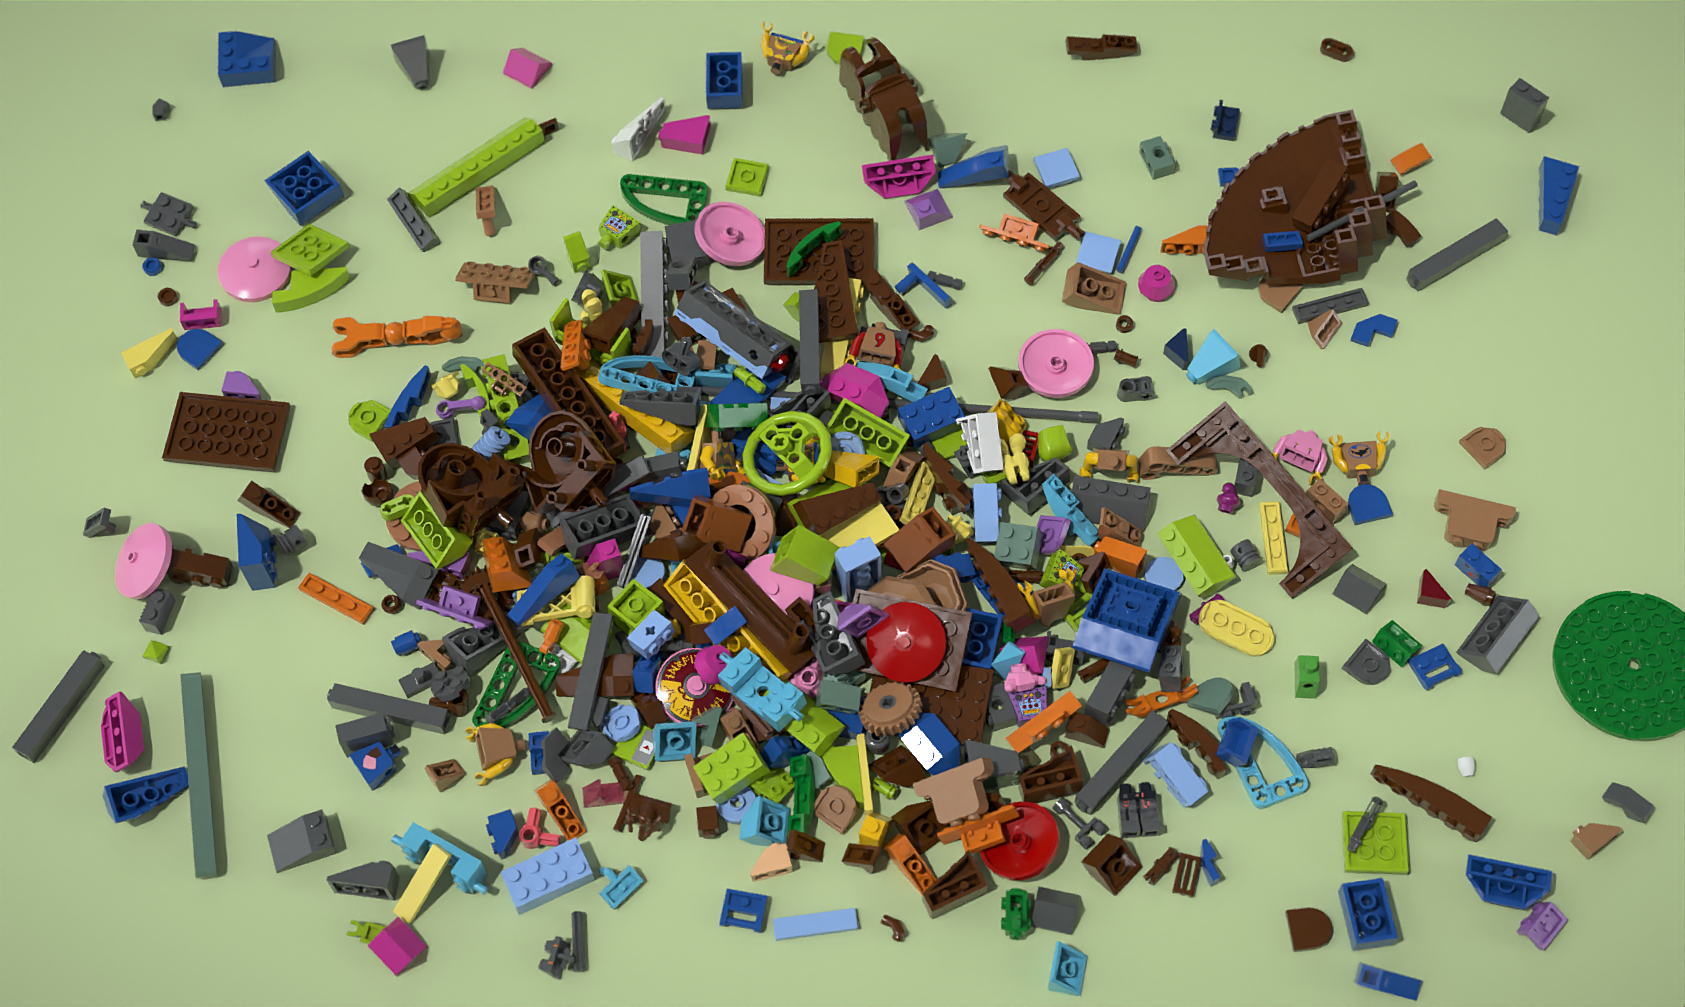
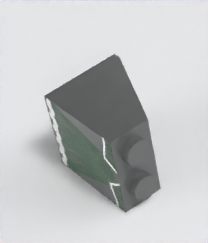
(1005, 763)

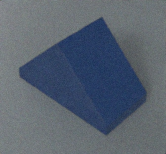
(1177, 349)

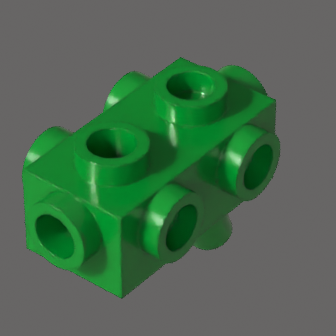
(1015, 920)

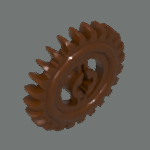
(478, 580)

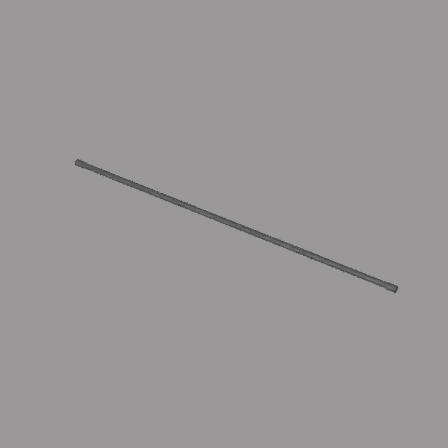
(1082, 416)

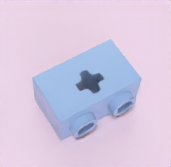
(651, 634)

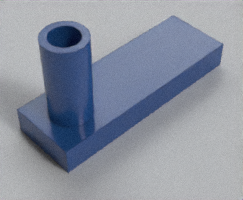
(916, 274)

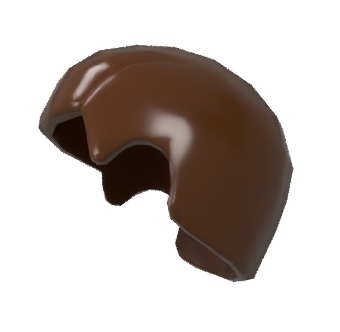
(377, 492)

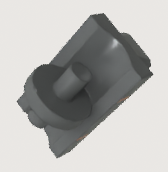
(558, 958)

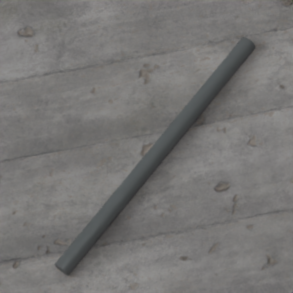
(1343, 220)

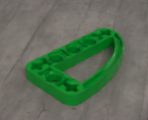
(667, 219)
(507, 678)

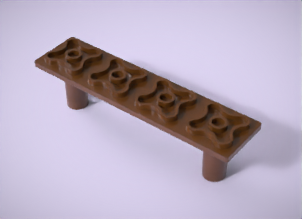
(763, 617)

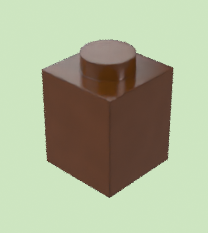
(707, 821)

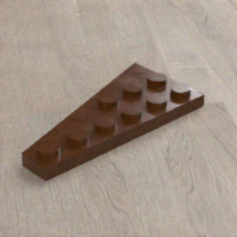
(834, 293)

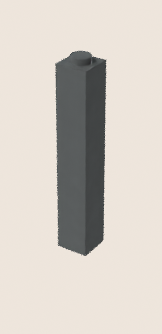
(1456, 255)
(809, 342)
(661, 467)
(58, 706)
(396, 709)
(1120, 763)

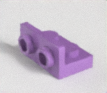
(1542, 924)

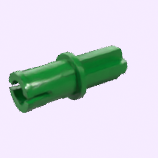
(1008, 633)

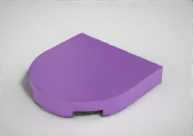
(1054, 532)

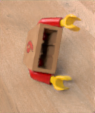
(876, 346)

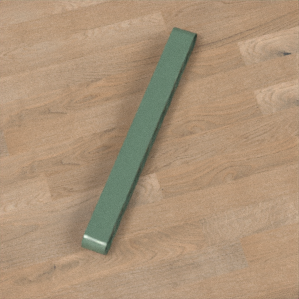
(198, 775)

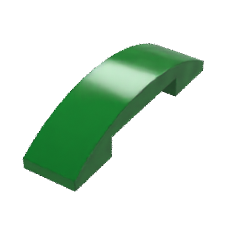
(827, 233)
(804, 793)

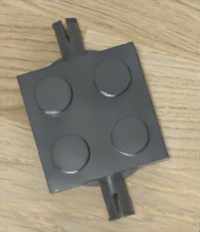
(168, 214)

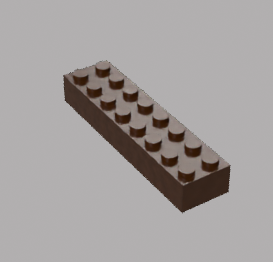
(561, 389)

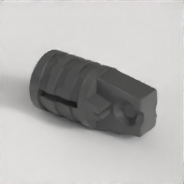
(1316, 757)

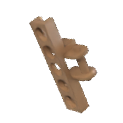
(511, 387)

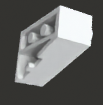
(983, 441)

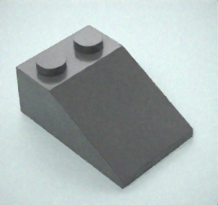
(301, 841)
(367, 880)

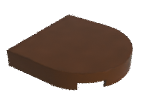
(1308, 928)

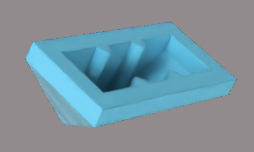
(1008, 656)

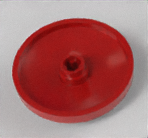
(907, 643)
(1028, 845)

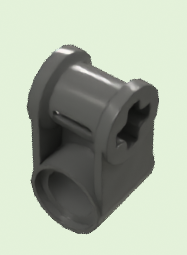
(1136, 388)
(889, 494)

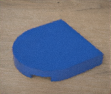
(197, 347)
(1368, 504)

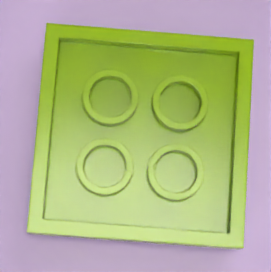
(310, 249)
(1382, 845)

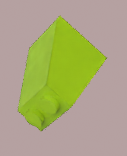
(804, 556)

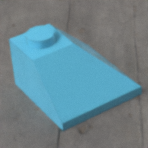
(765, 823)

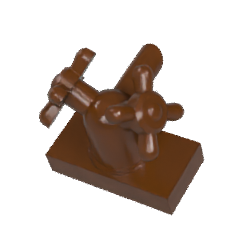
(644, 812)

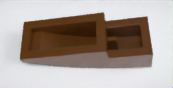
(671, 606)

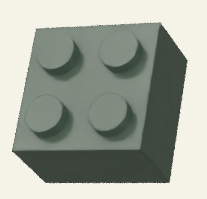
(1018, 545)

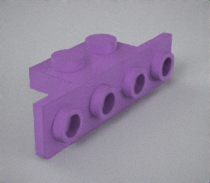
(458, 605)

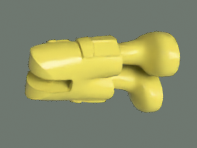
(592, 306)
(1017, 463)

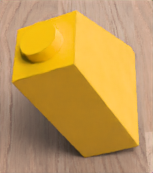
(852, 468)
(875, 830)

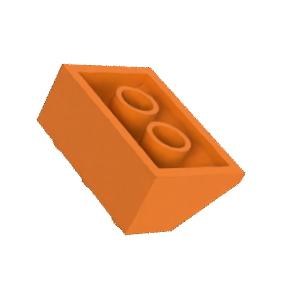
(502, 565)

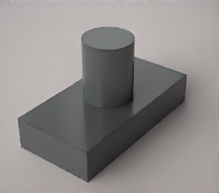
(99, 522)
(418, 680)

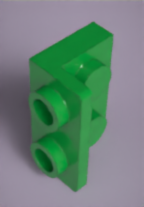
(1396, 643)

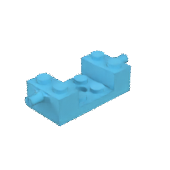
(747, 677)
(466, 871)

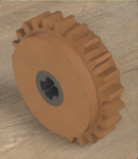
(890, 708)

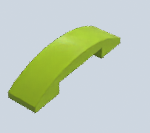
(473, 380)

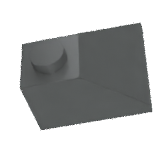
(586, 748)

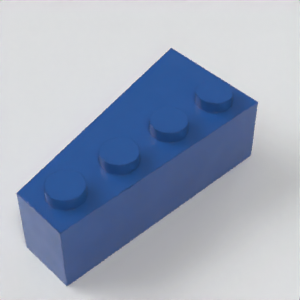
(1555, 190)

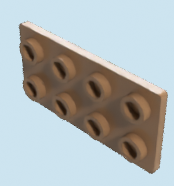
(494, 281)

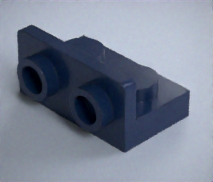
(1225, 123)

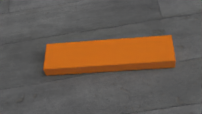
(336, 598)

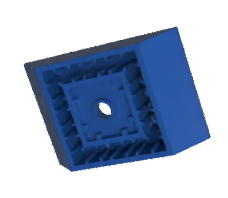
(1124, 633)

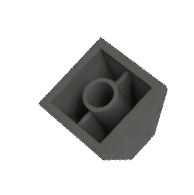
(413, 60)

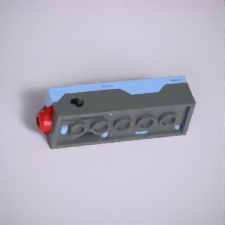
(733, 329)

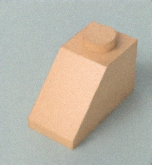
(772, 863)

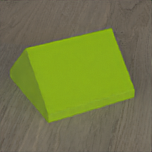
(617, 286)

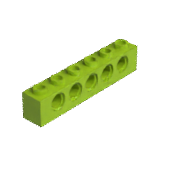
(520, 453)

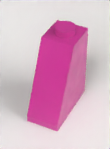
(686, 134)
(608, 557)

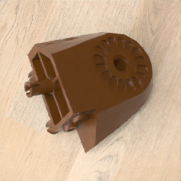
(567, 464)
(467, 487)

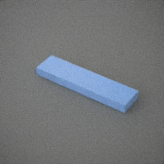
(815, 924)

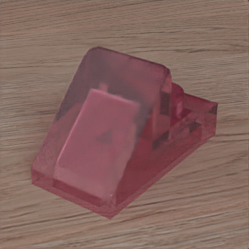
(601, 794)

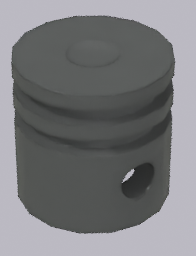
(292, 540)
(1246, 555)

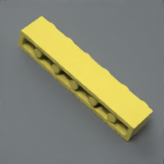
(838, 351)

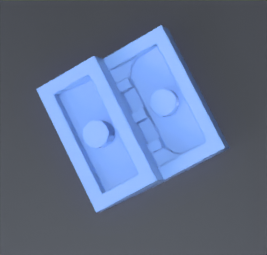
(1099, 252)

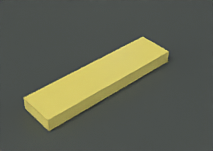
(918, 494)
(1273, 538)
(868, 808)
(422, 883)

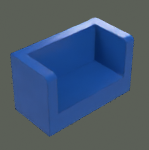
(1237, 741)

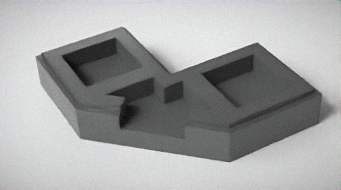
(551, 762)

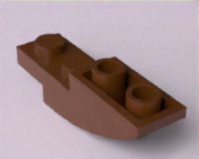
(1101, 48)
(887, 302)
(1194, 735)

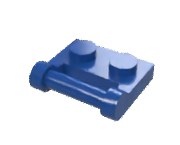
(1432, 661)
(743, 903)

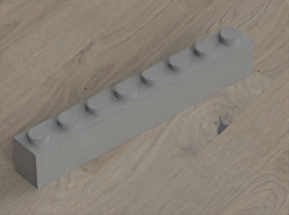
(653, 288)

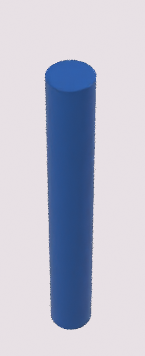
(1128, 250)

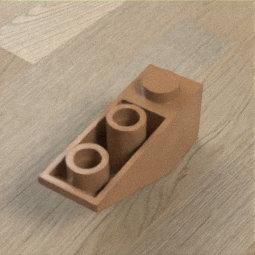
(734, 724)

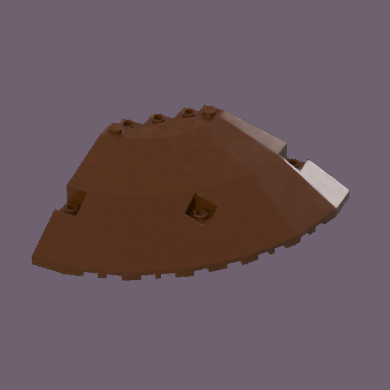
(1268, 194)

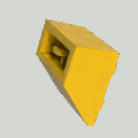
(1008, 421)

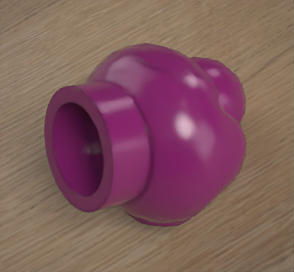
(1228, 499)

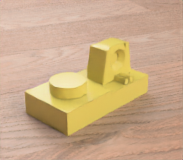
(1062, 667)

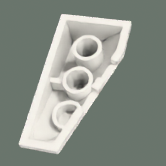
(634, 134)

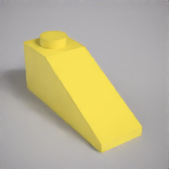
(147, 354)

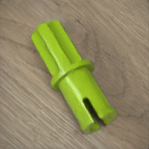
(750, 380)

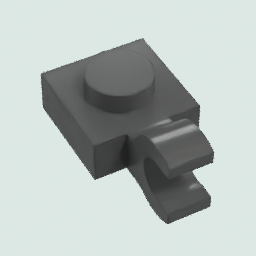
(488, 420)

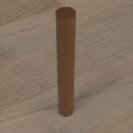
(622, 815)

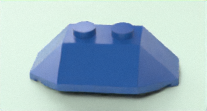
(932, 744)
(1507, 882)

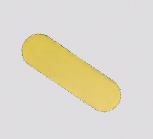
(1071, 550)

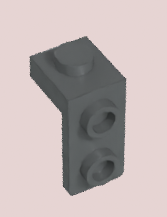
(1248, 697)

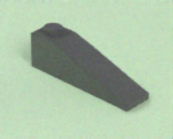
(673, 406)
(402, 574)

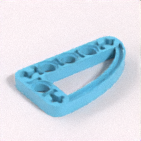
(612, 370)
(1252, 770)

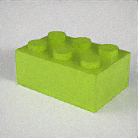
(731, 768)

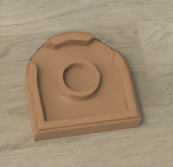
(1278, 295)
(1484, 445)
(836, 807)

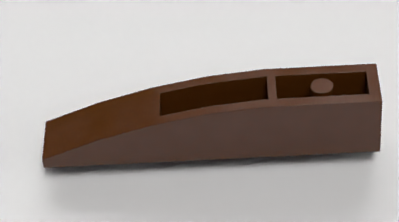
(1001, 587)
(1436, 800)

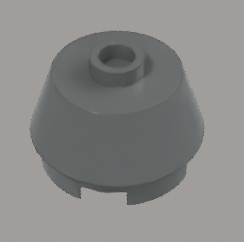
(588, 281)

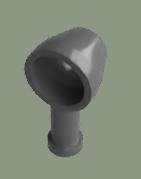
(534, 267)
(625, 647)

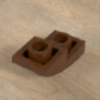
(1402, 226)
(644, 340)

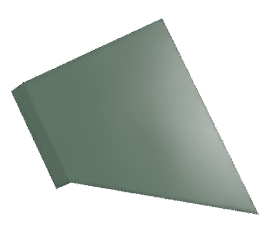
(946, 147)

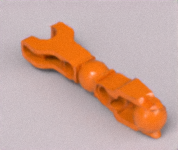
(425, 330)

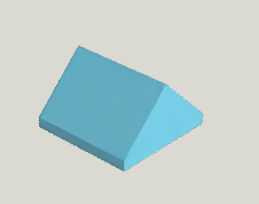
(719, 377)
(674, 740)
(1067, 970)

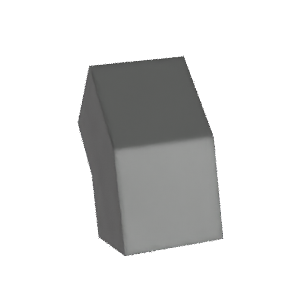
(160, 110)

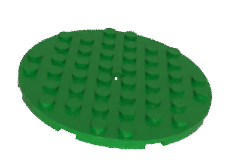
(1594, 657)

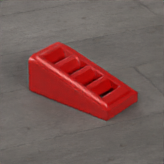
(1033, 453)

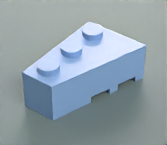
(986, 512)
(1176, 773)

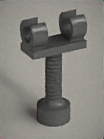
(1061, 806)

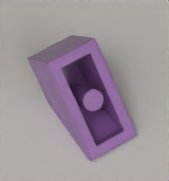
(239, 385)

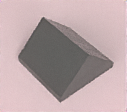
(1358, 588)
(1054, 910)

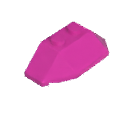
(899, 176)
(858, 387)
(121, 732)

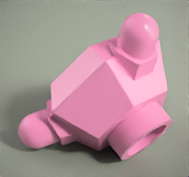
(807, 678)
(1022, 678)

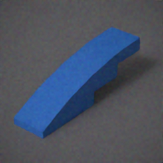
(409, 397)

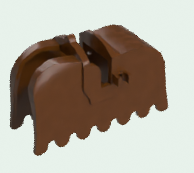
(883, 98)

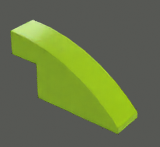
(309, 289)
(845, 769)

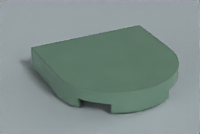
(1212, 695)

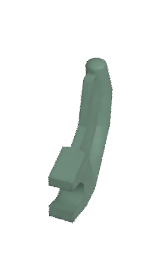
(454, 364)
(1230, 383)

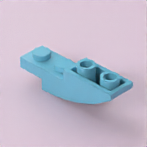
(895, 380)
(1064, 504)

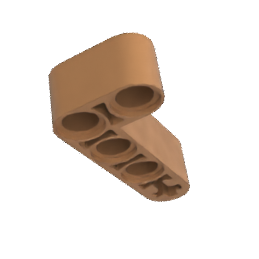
(1157, 460)

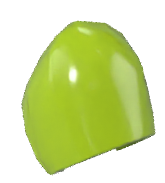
(1053, 443)

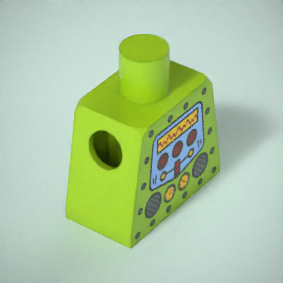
(617, 228)
(1058, 561)

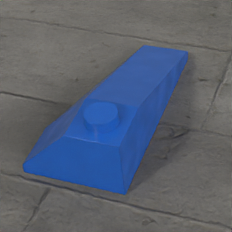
(527, 416)
(139, 795)

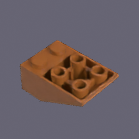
(716, 521)
(920, 540)

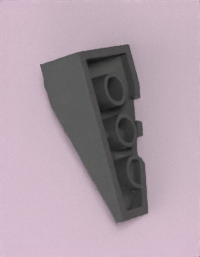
(476, 646)
(835, 650)

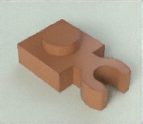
(584, 569)

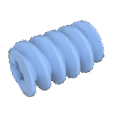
(492, 442)

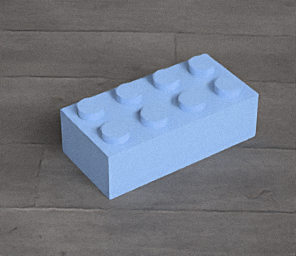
(857, 567)
(547, 876)

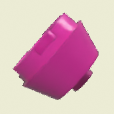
(1156, 283)
(709, 664)

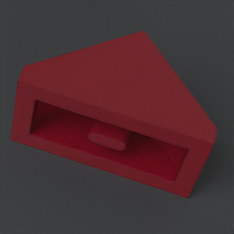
(1431, 592)

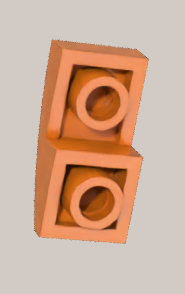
(1410, 158)

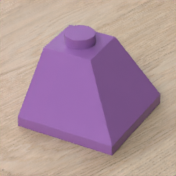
(928, 209)
(859, 619)

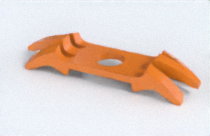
(1149, 701)

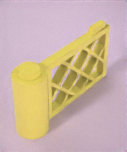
(581, 602)

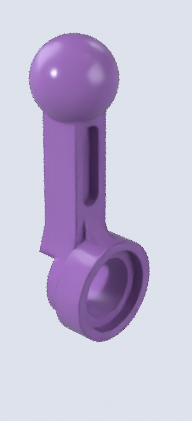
(476, 403)

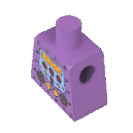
(1028, 703)

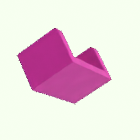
(200, 317)

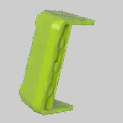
(563, 316)

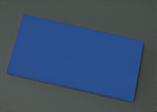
(738, 393)

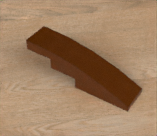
(943, 474)

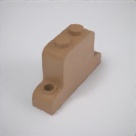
(1471, 519)
(957, 792)

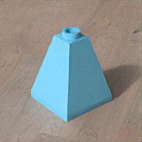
(1213, 360)

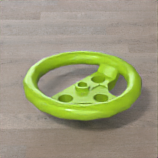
(786, 449)

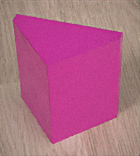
(525, 66)
(1035, 652)
(396, 945)

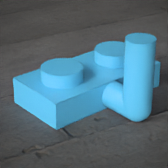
(619, 886)

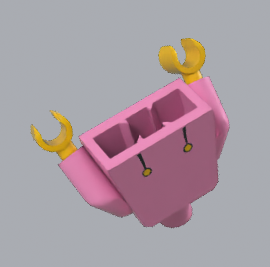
(1303, 451)

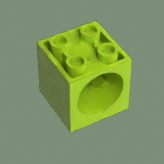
(633, 606)

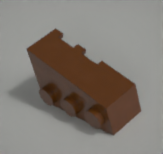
(401, 438)
(199, 569)
(1052, 779)
(957, 886)

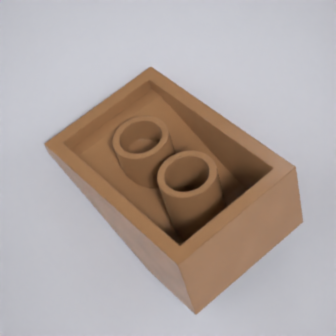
(1093, 290)

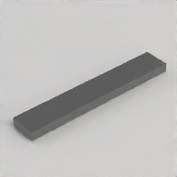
(623, 478)
(590, 671)

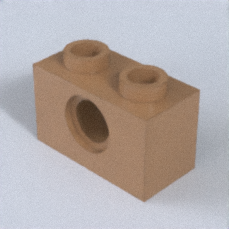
(1327, 501)

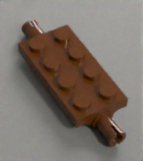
(1042, 206)

